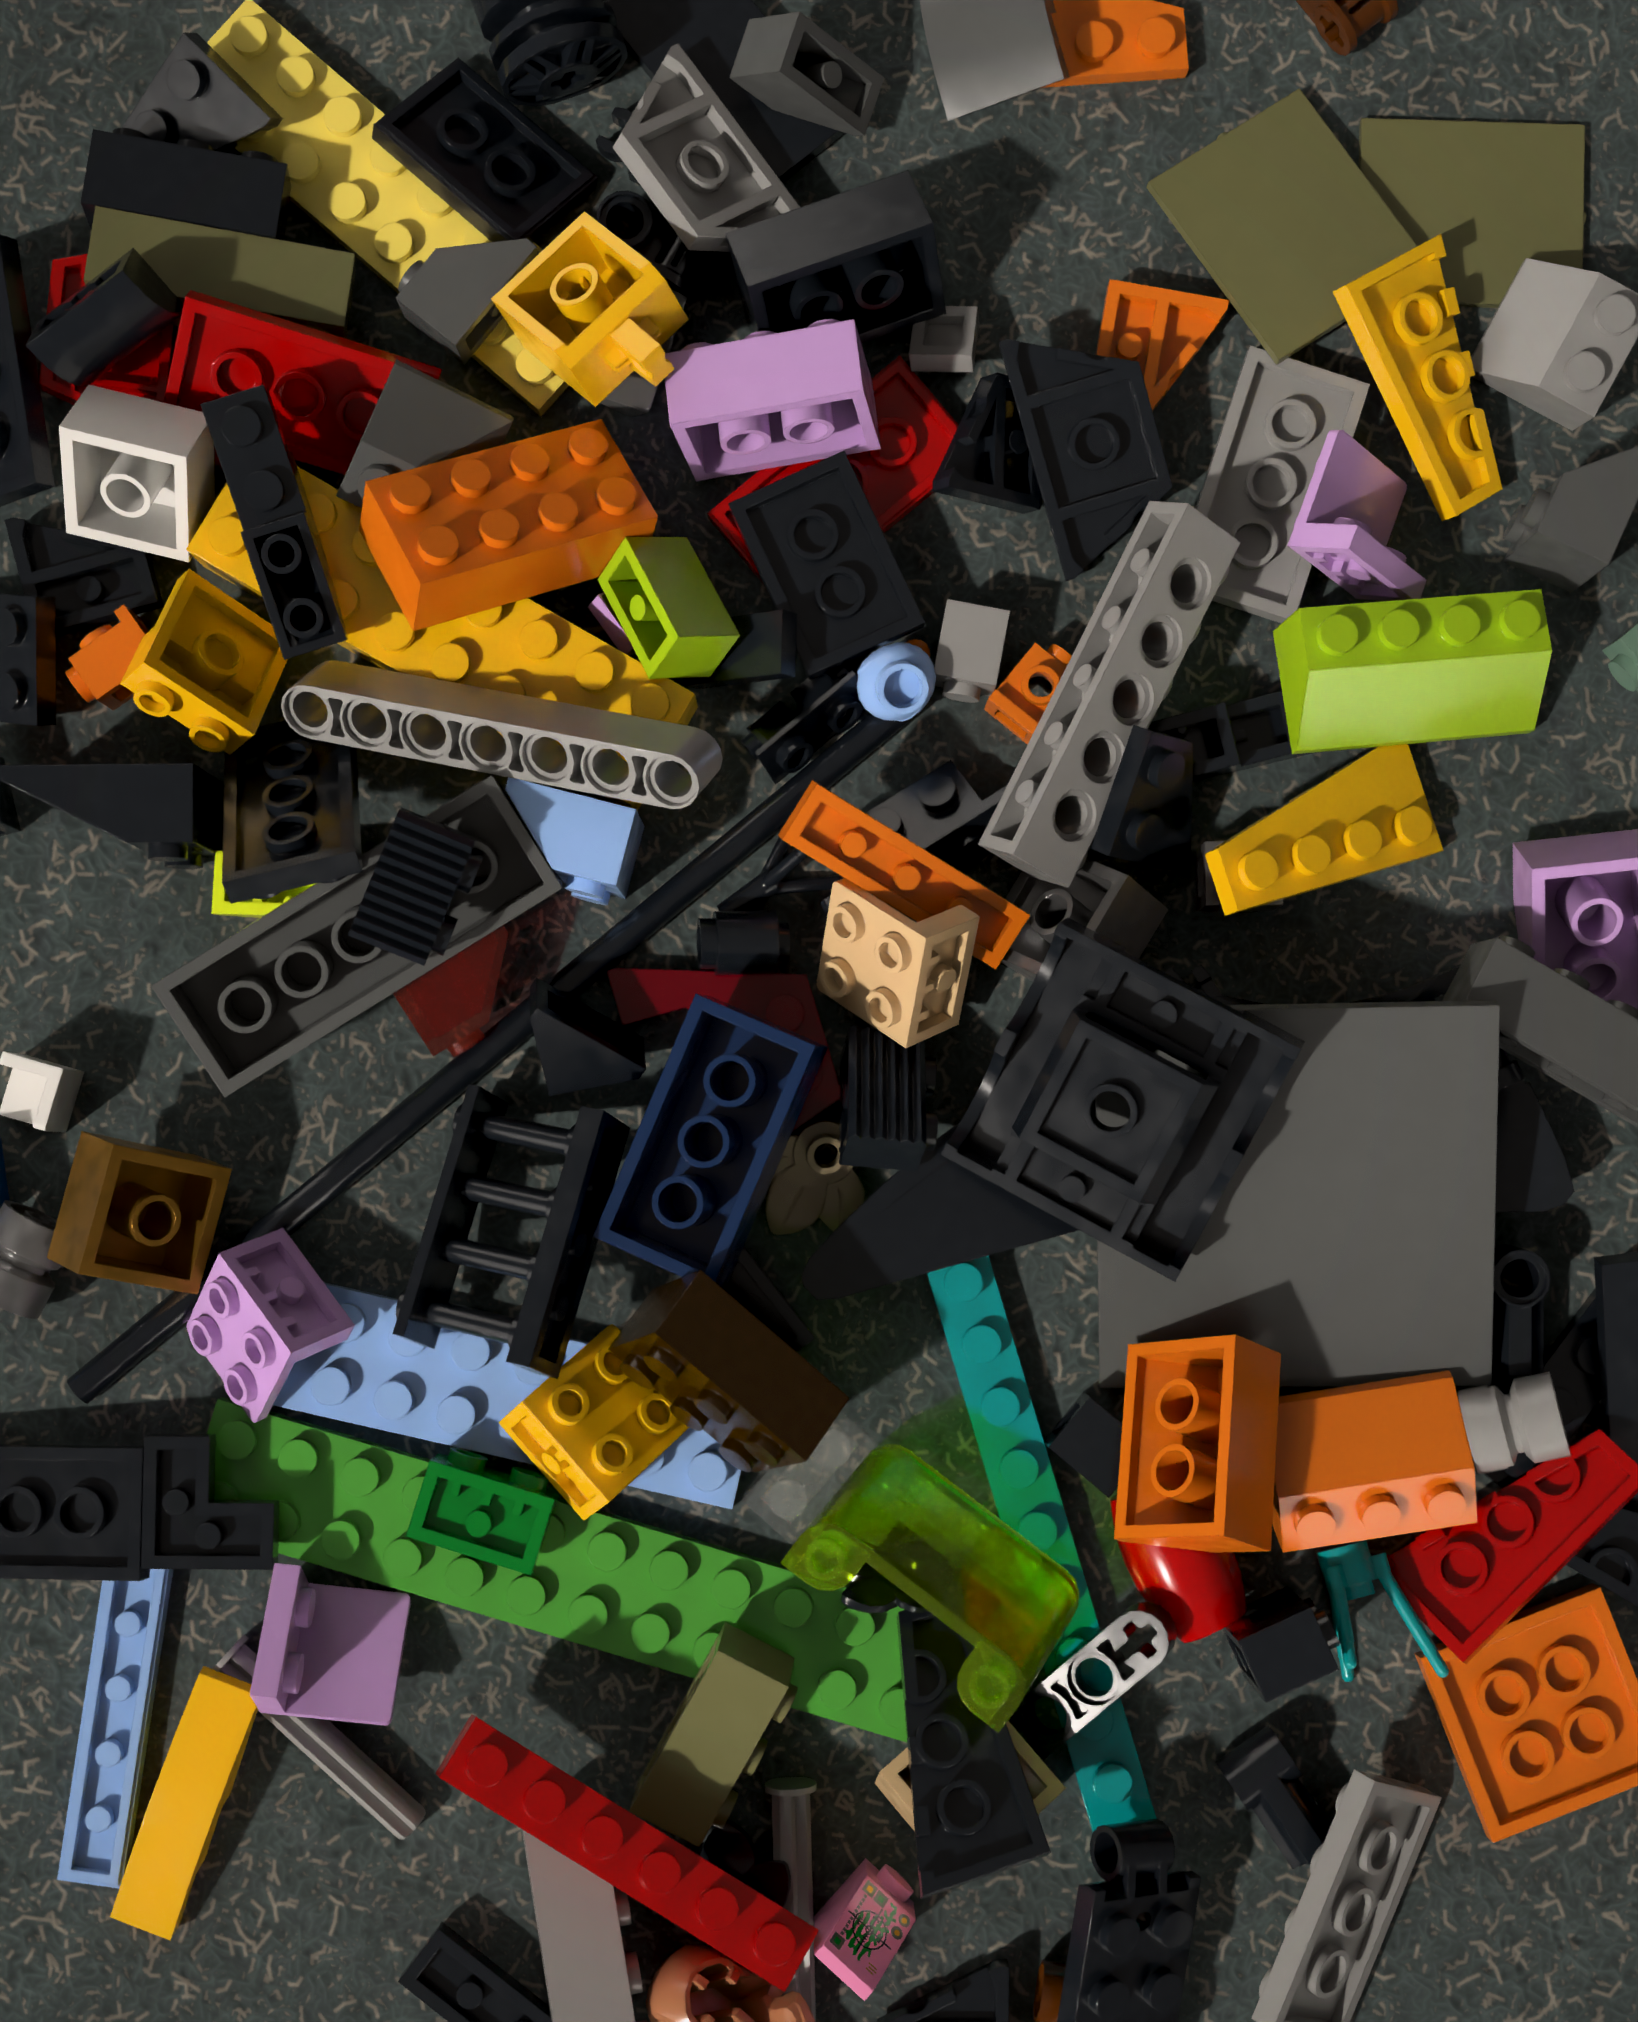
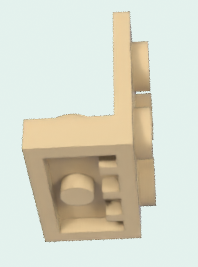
(892, 970)

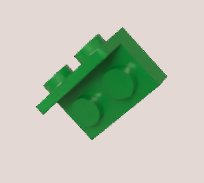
(483, 1510)

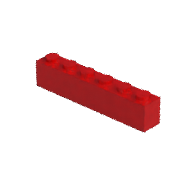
(627, 1852)

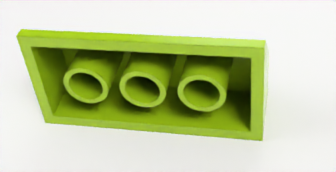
(1413, 670)

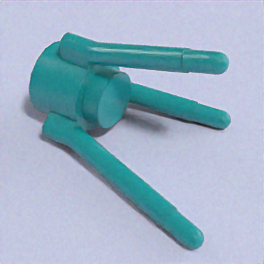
(1349, 1576)

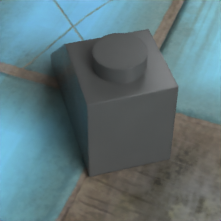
(806, 73)
(454, 288)

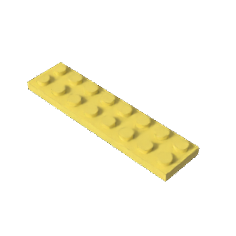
(354, 183)

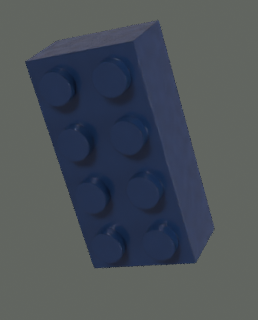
(710, 1140)

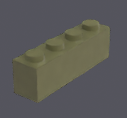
(249, 270)

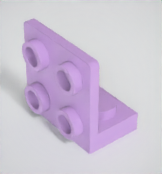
(1350, 520)
(261, 1317)
(329, 1650)

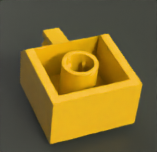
(593, 310)

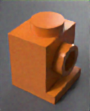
(105, 658)
(1014, 702)

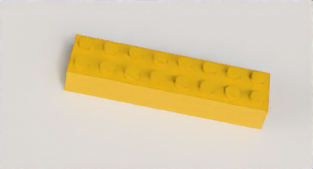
(501, 649)

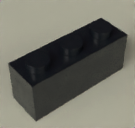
(186, 183)

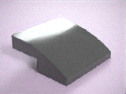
(991, 50)

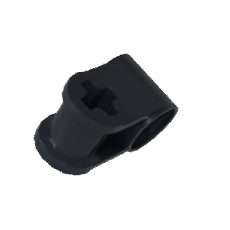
(656, 240)

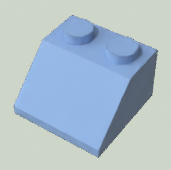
(582, 838)

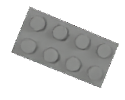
(1264, 472)
(1347, 1901)

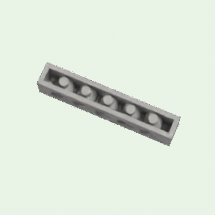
(1154, 594)

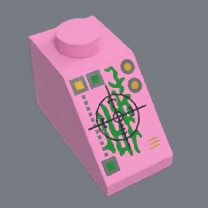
(864, 1926)

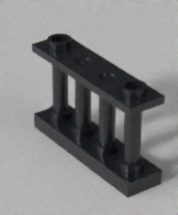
(567, 1247)

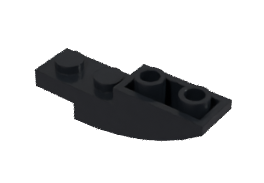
(276, 521)

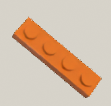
(898, 869)

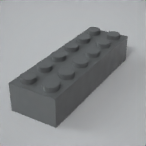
(303, 975)

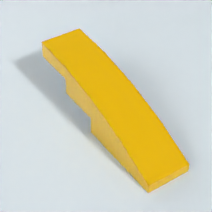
(186, 1804)

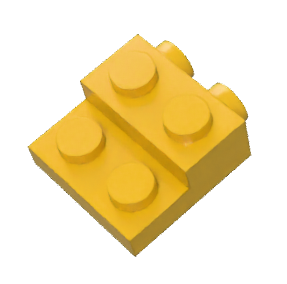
(207, 665)

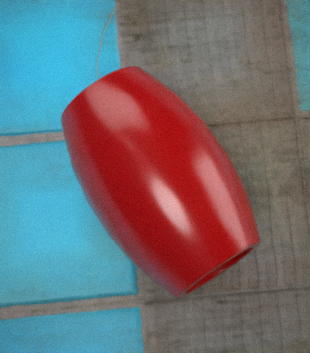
(1194, 1586)

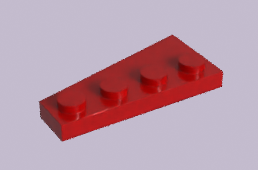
(1482, 1573)

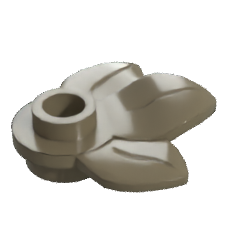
(808, 1189)

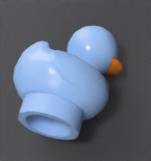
(897, 680)

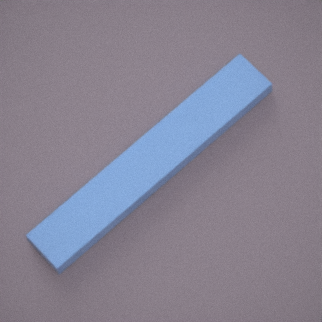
(114, 1730)

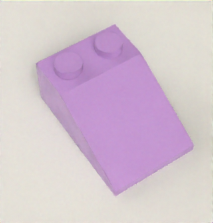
(1581, 907)

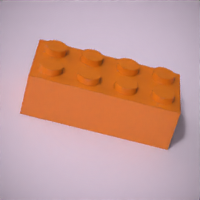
(503, 522)

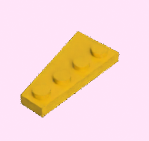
(1414, 354)
(1338, 830)

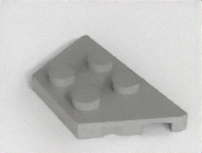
(697, 159)

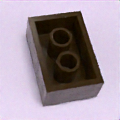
(727, 1374)

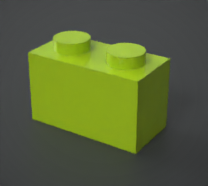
(668, 607)

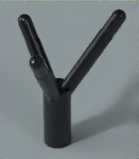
(769, 883)

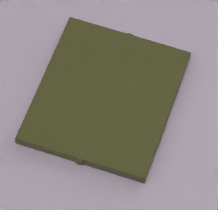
(1488, 191)
(1281, 222)

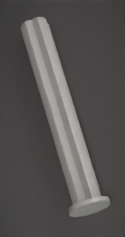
(336, 1755)
(793, 1845)

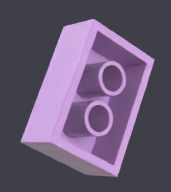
(772, 399)

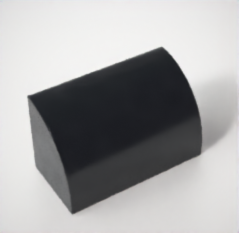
(104, 321)

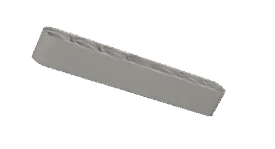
(403, 712)

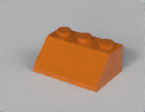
(1199, 1445)
(1371, 1462)

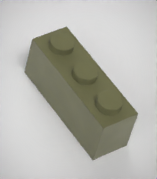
(715, 1736)

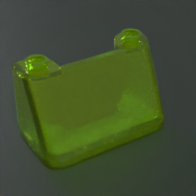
(950, 1561)

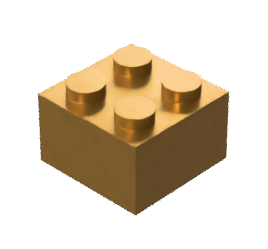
(139, 1213)

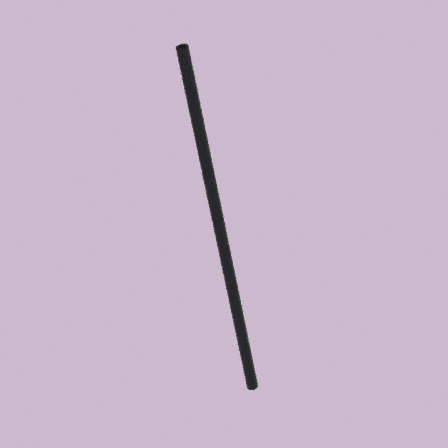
(498, 1042)

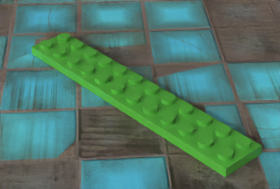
(594, 1580)

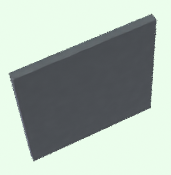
(1355, 1213)

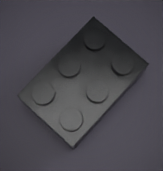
(842, 260)

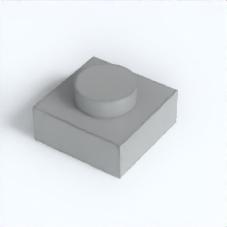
(946, 341)

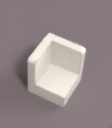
(40, 1092)

